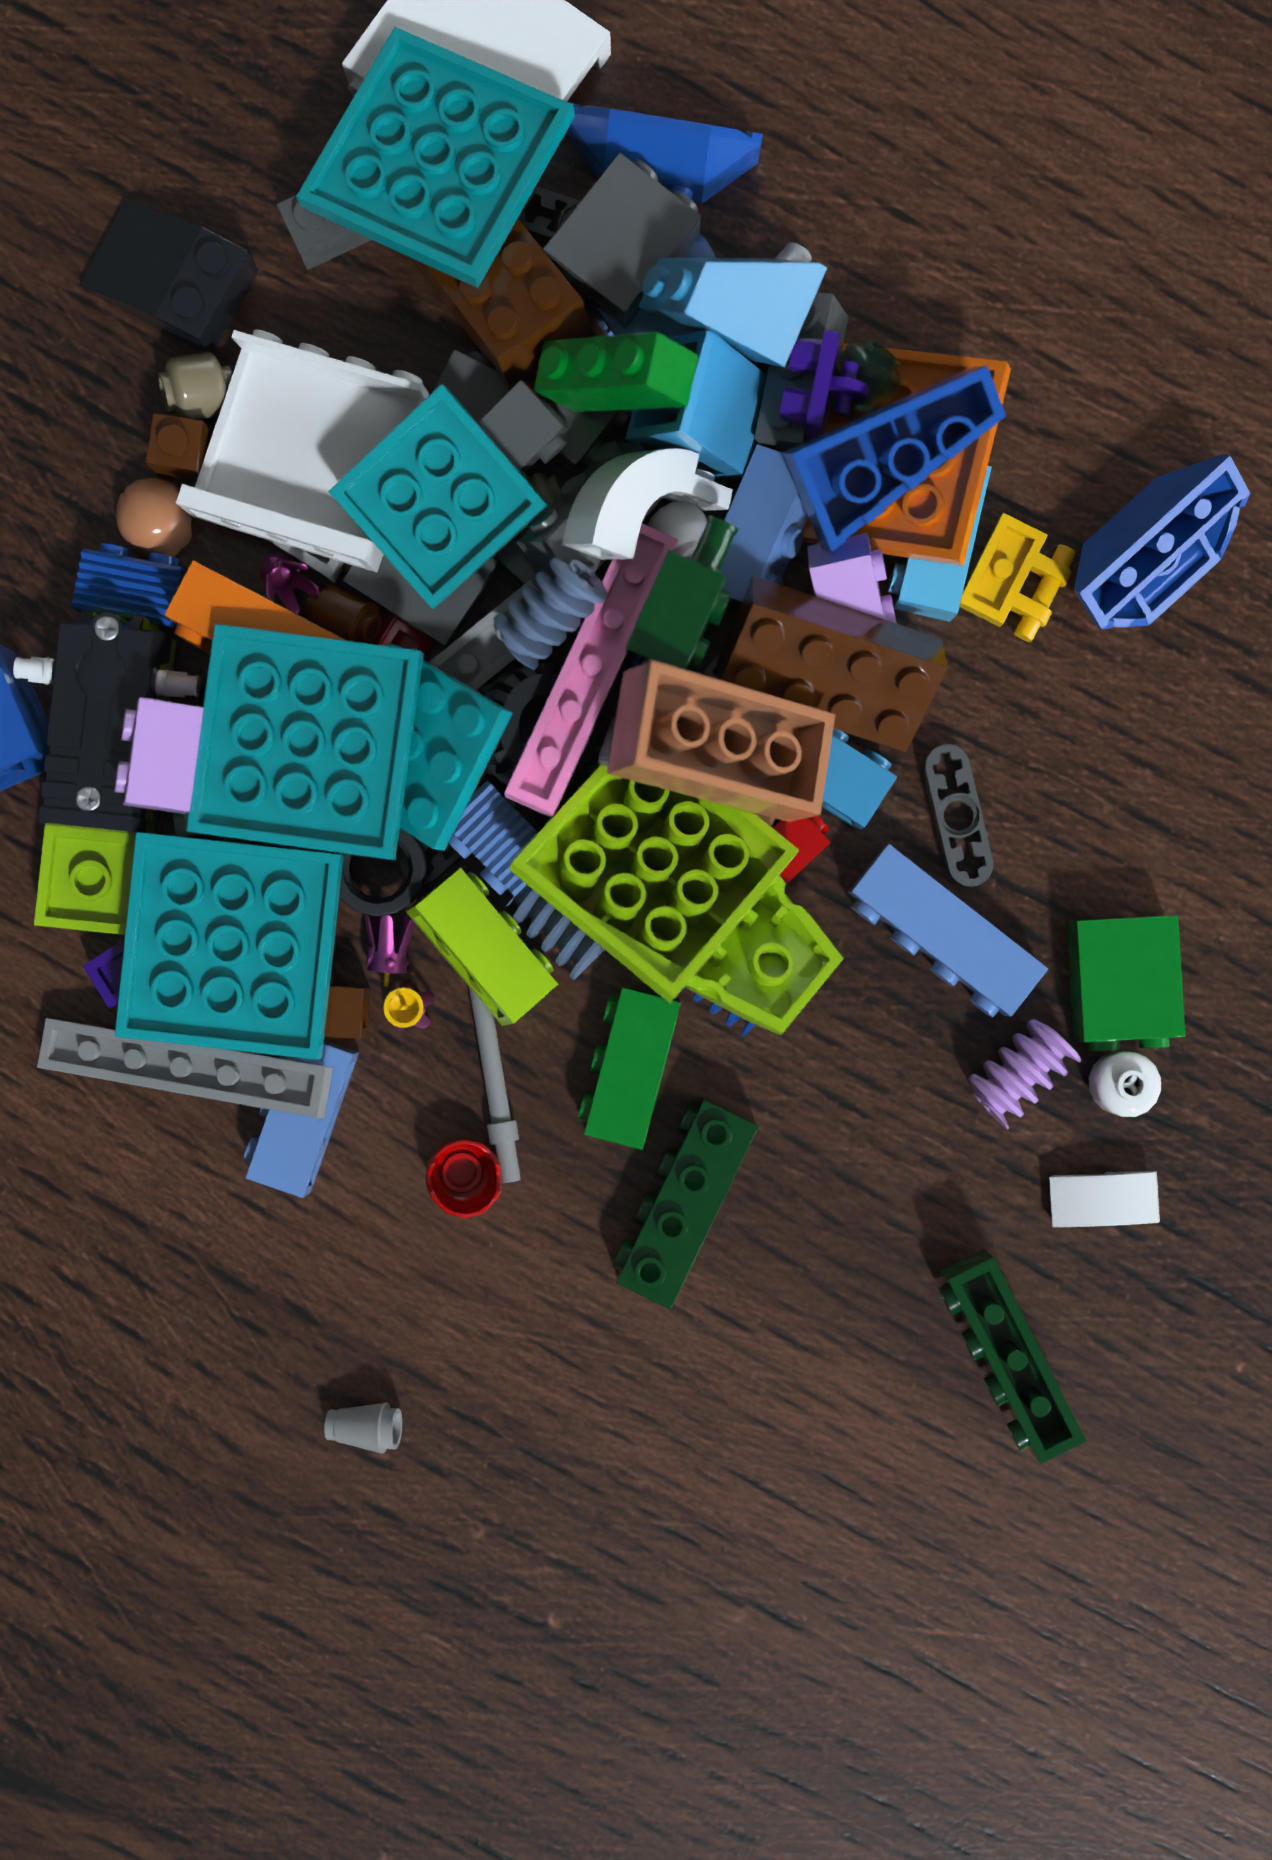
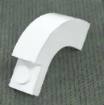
(619, 493)

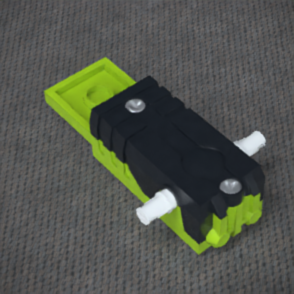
(88, 831)

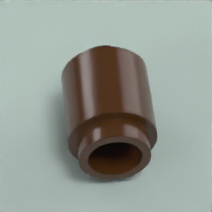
(344, 614)

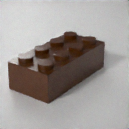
(515, 306)
(834, 660)

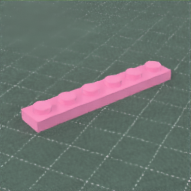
(587, 677)

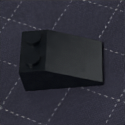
(171, 274)

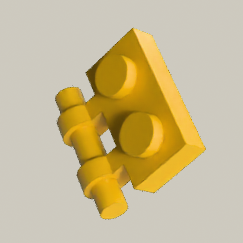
(1003, 570)

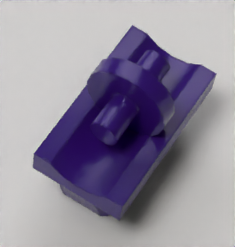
(820, 359)

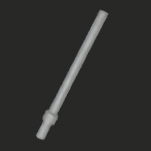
(502, 1130)

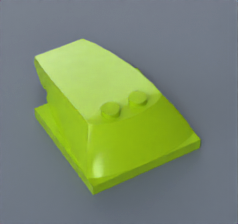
(682, 896)

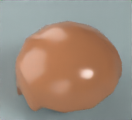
(152, 519)

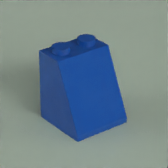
(21, 726)

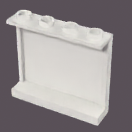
(528, 40)
(288, 437)

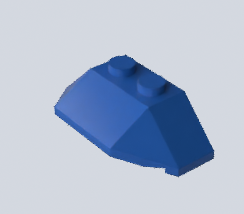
(682, 153)
(1160, 543)

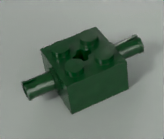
(684, 602)

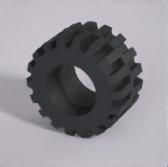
(513, 692)

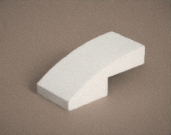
(1104, 1199)

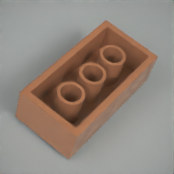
(721, 742)

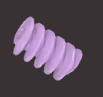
(1021, 1071)

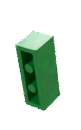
(616, 372)
(629, 1067)

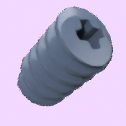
(550, 611)
(559, 931)

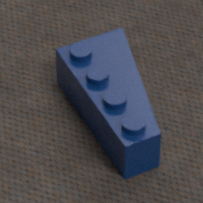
(877, 458)

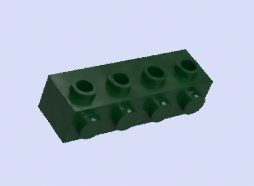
(685, 1202)
(1011, 1355)

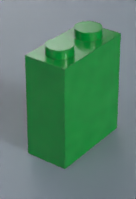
(1126, 981)

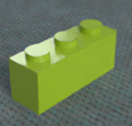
(483, 946)

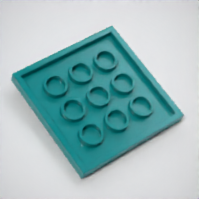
(436, 156)
(305, 741)
(229, 945)

